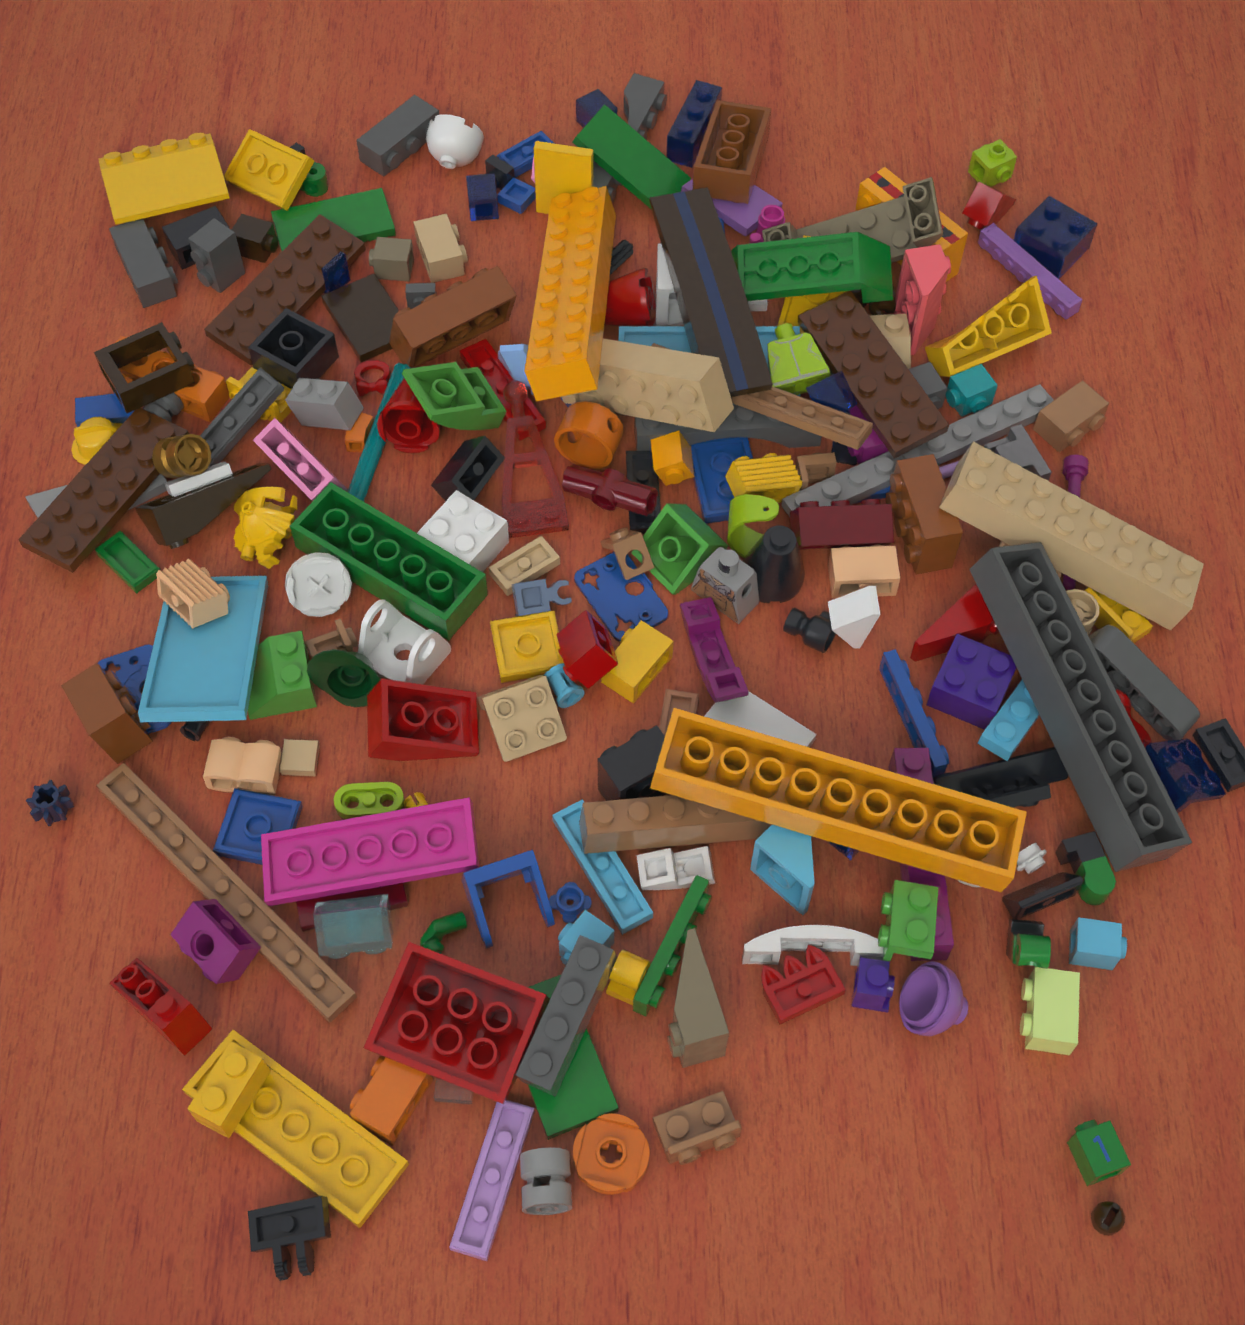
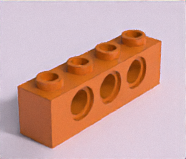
(199, 399)

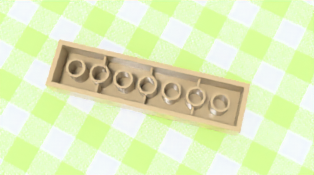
(1075, 535)

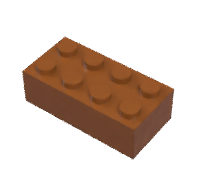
(732, 151)
(452, 317)

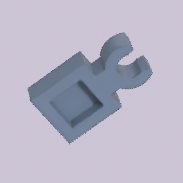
(534, 596)

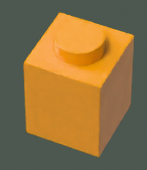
(672, 458)

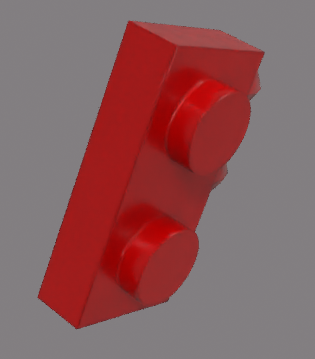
(802, 987)

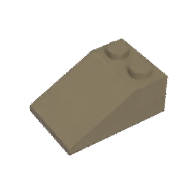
(698, 1021)

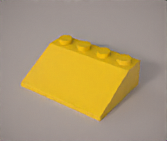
(163, 178)

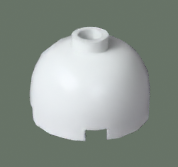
(452, 141)

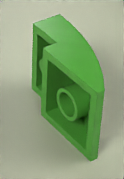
(456, 396)

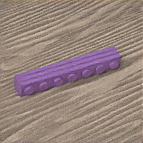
(1024, 267)

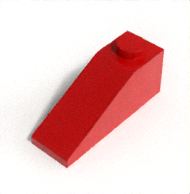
(966, 617)

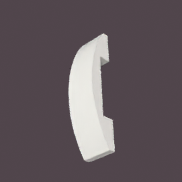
(827, 938)

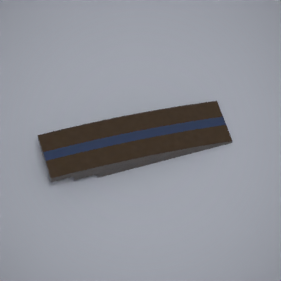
(710, 289)

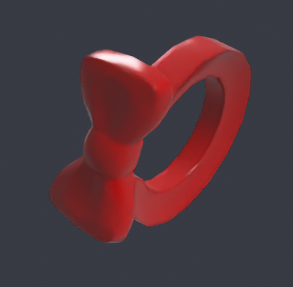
(363, 386)

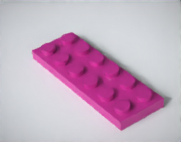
(369, 851)

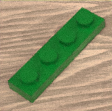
(666, 959)

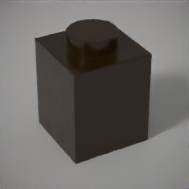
(255, 238)

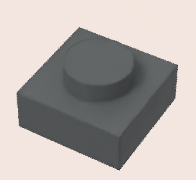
(417, 292)

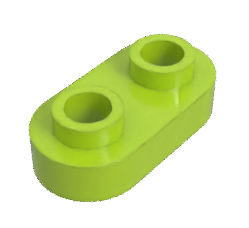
(370, 799)

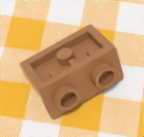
(696, 1128)

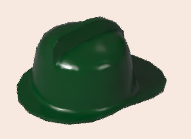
(343, 676)

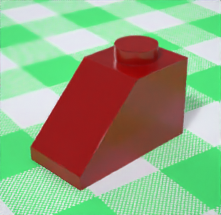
(987, 206)

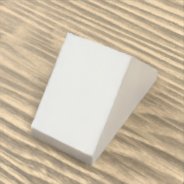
(855, 615)

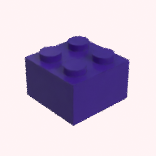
(972, 682)

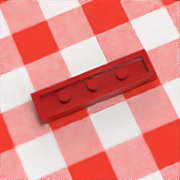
(486, 359)

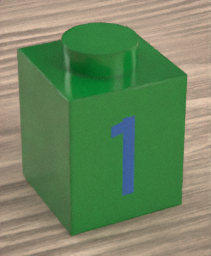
(1098, 1151)

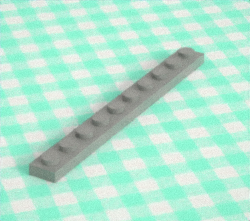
(875, 473)

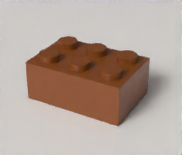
(927, 531)

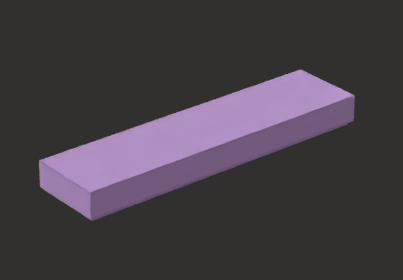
(492, 1180)

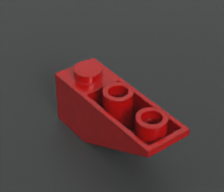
(161, 1006)

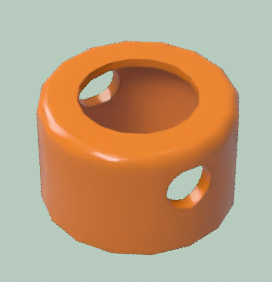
(593, 441)

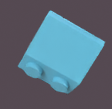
(786, 865)

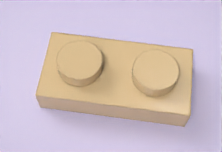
(524, 564)

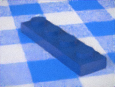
(909, 706)

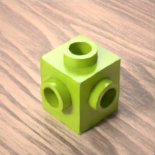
(992, 163)

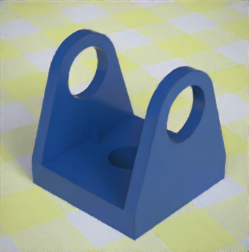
(486, 875)

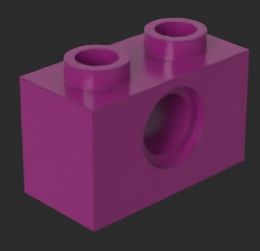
(215, 941)

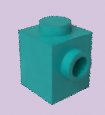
(971, 390)

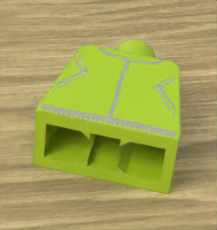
(795, 361)

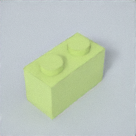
(1051, 1011)

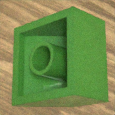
(678, 546)
(281, 677)

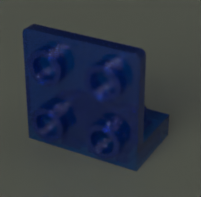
(1184, 772)

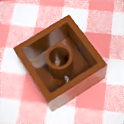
(108, 712)

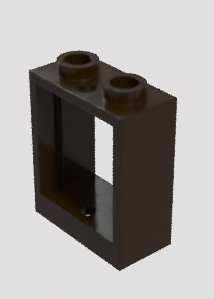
(154, 385)

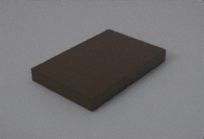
(363, 315)

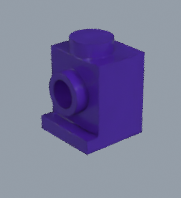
(872, 985)

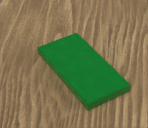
(630, 157)
(360, 214)
(583, 1091)

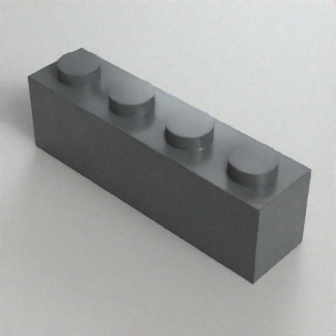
(567, 1016)

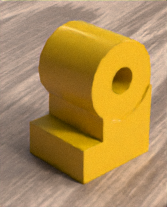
(627, 976)

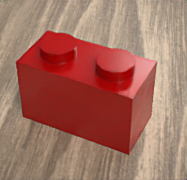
(586, 650)

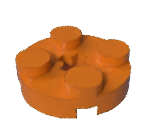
(621, 1174)

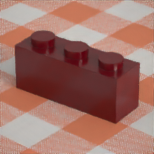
(842, 524)

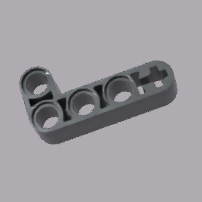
(1145, 684)

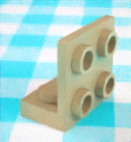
(523, 717)

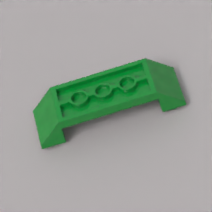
(815, 267)

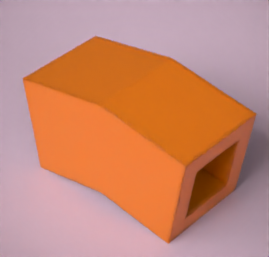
(357, 436)

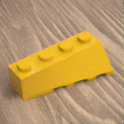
(1003, 328)

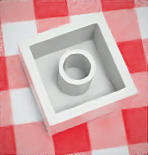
(467, 531)

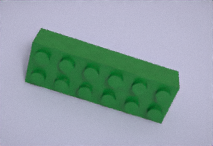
(391, 560)

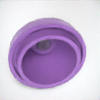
(932, 1000)

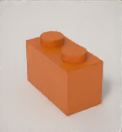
(389, 1098)

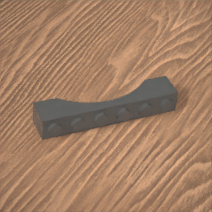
(642, 102)
(739, 423)

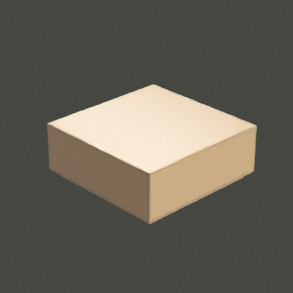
(299, 757)

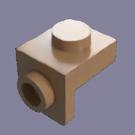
(815, 467)
(339, 639)

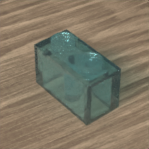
(353, 926)

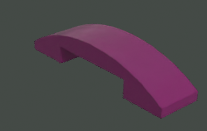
(711, 651)

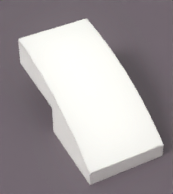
(674, 870)

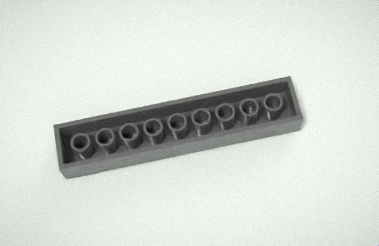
(1079, 707)

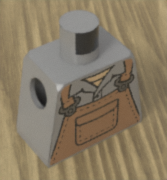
(729, 584)

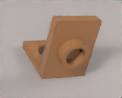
(624, 541)

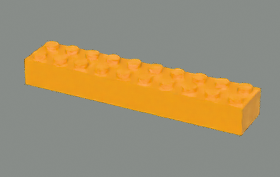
(571, 295)
(840, 800)

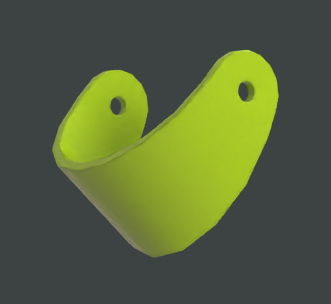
(744, 510)

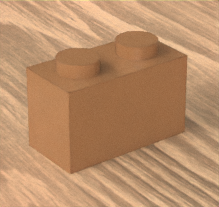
(1071, 416)

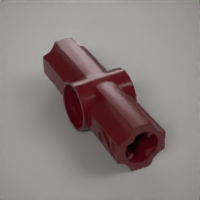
(610, 489)

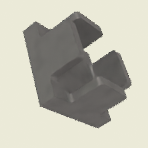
(1021, 450)

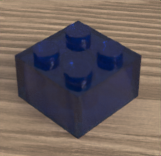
(1055, 235)

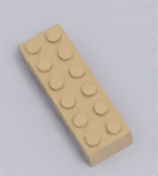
(660, 385)

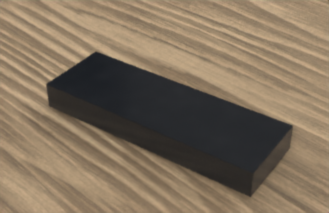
(640, 470)

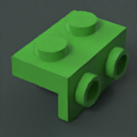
(909, 920)

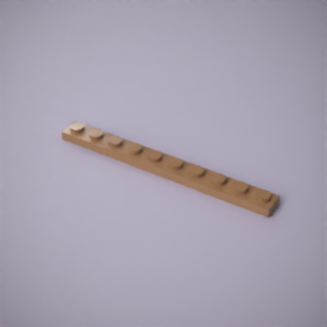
(217, 881)

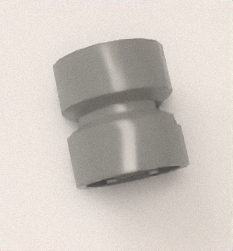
(545, 1167)

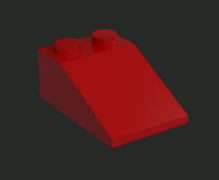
(421, 722)

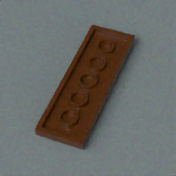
(289, 282)
(876, 374)
(100, 492)

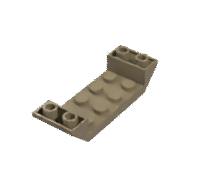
(900, 223)

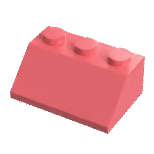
(921, 290)

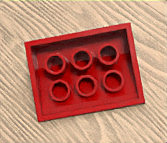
(456, 1022)

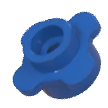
(572, 892)

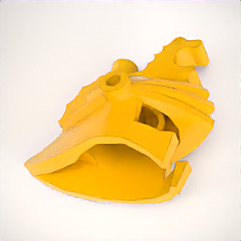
(263, 524)

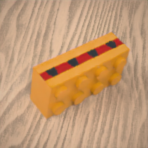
(887, 186)

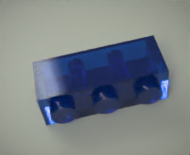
(691, 123)

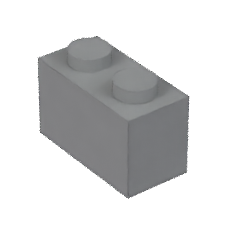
(324, 403)

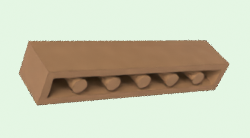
(660, 823)

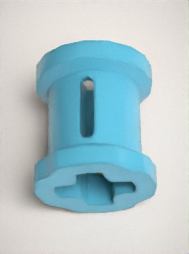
(565, 689)

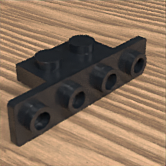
(1013, 782)

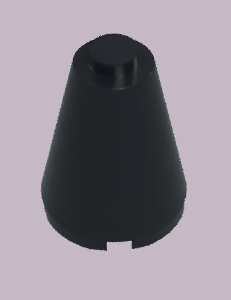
(777, 565)

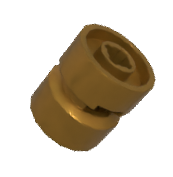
(181, 456)

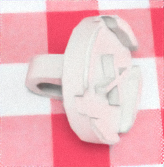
(318, 584)

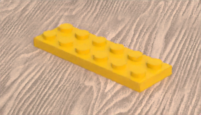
(312, 1139)

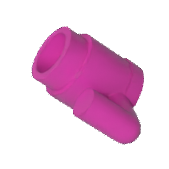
(769, 217)

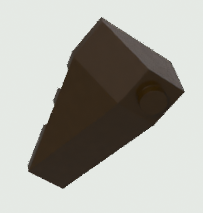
(179, 517)

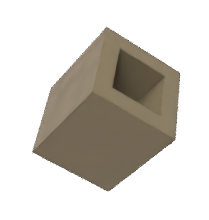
(392, 258)

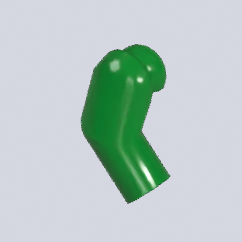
(439, 928)

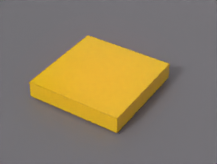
(526, 645)

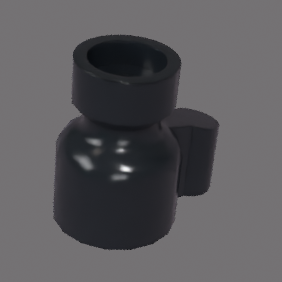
(815, 631)

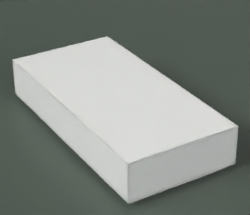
(185, 484)

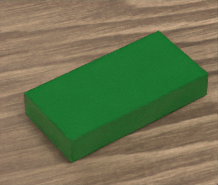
(128, 561)

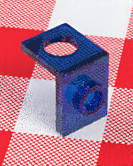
(336, 273)

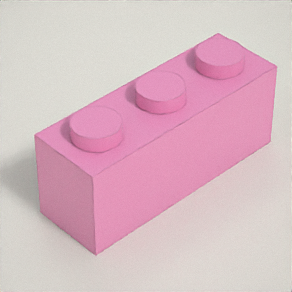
(295, 459)

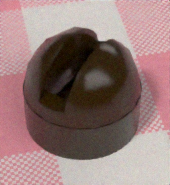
(1099, 1214)

